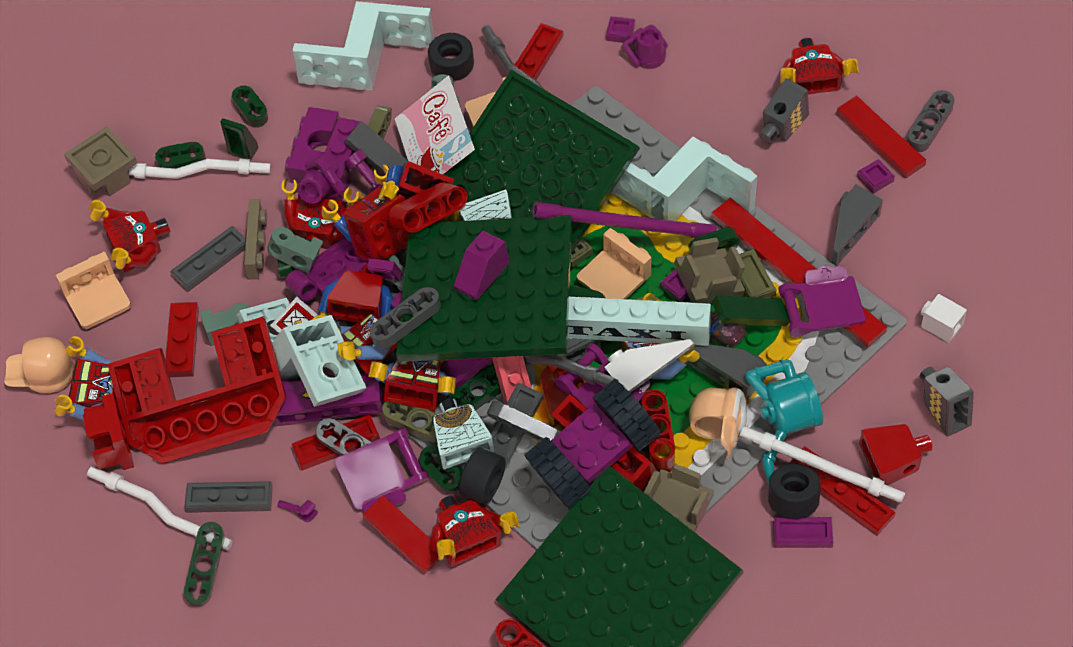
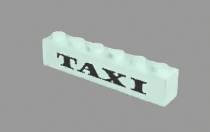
(638, 320)

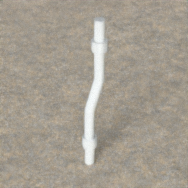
(243, 166)
(116, 482)
(874, 486)

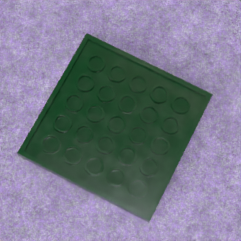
(541, 153)
(516, 315)
(619, 574)

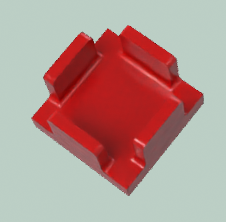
(110, 440)

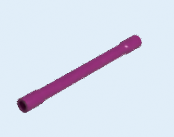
(692, 229)

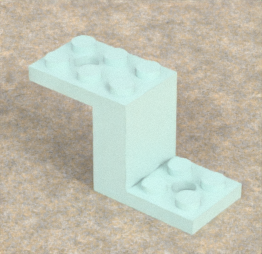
(359, 60)
(684, 179)
(306, 350)

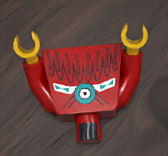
(816, 67)
(306, 218)
(130, 235)
(468, 530)

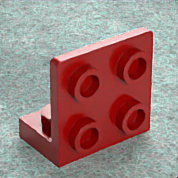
(373, 234)

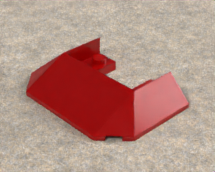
(210, 419)

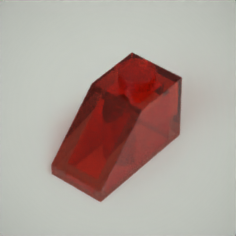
(552, 394)

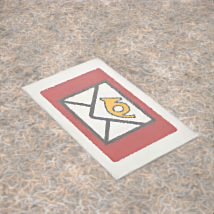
(295, 313)

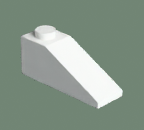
(641, 364)

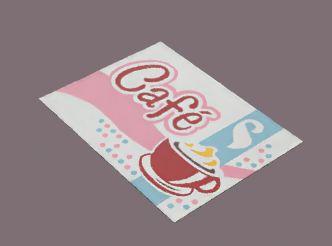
(435, 129)

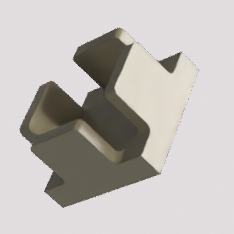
(101, 162)
(710, 271)
(680, 494)

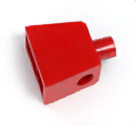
(893, 451)

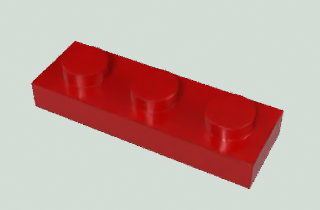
(182, 339)

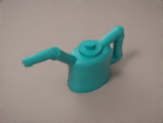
(787, 403)

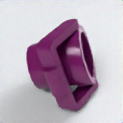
(649, 48)
(319, 181)

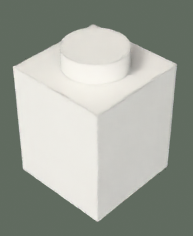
(943, 317)

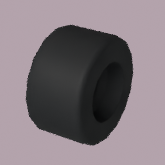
(447, 45)
(482, 475)
(794, 504)

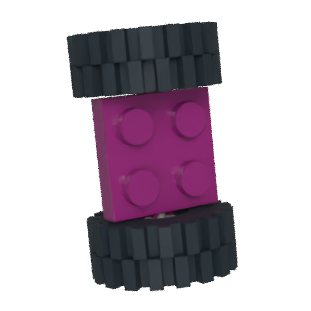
(592, 443)

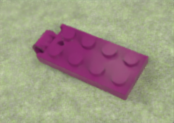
(325, 270)

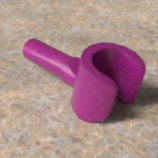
(305, 512)

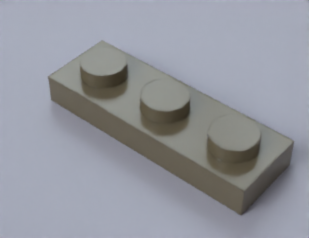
(255, 239)

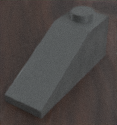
(856, 215)
(727, 366)

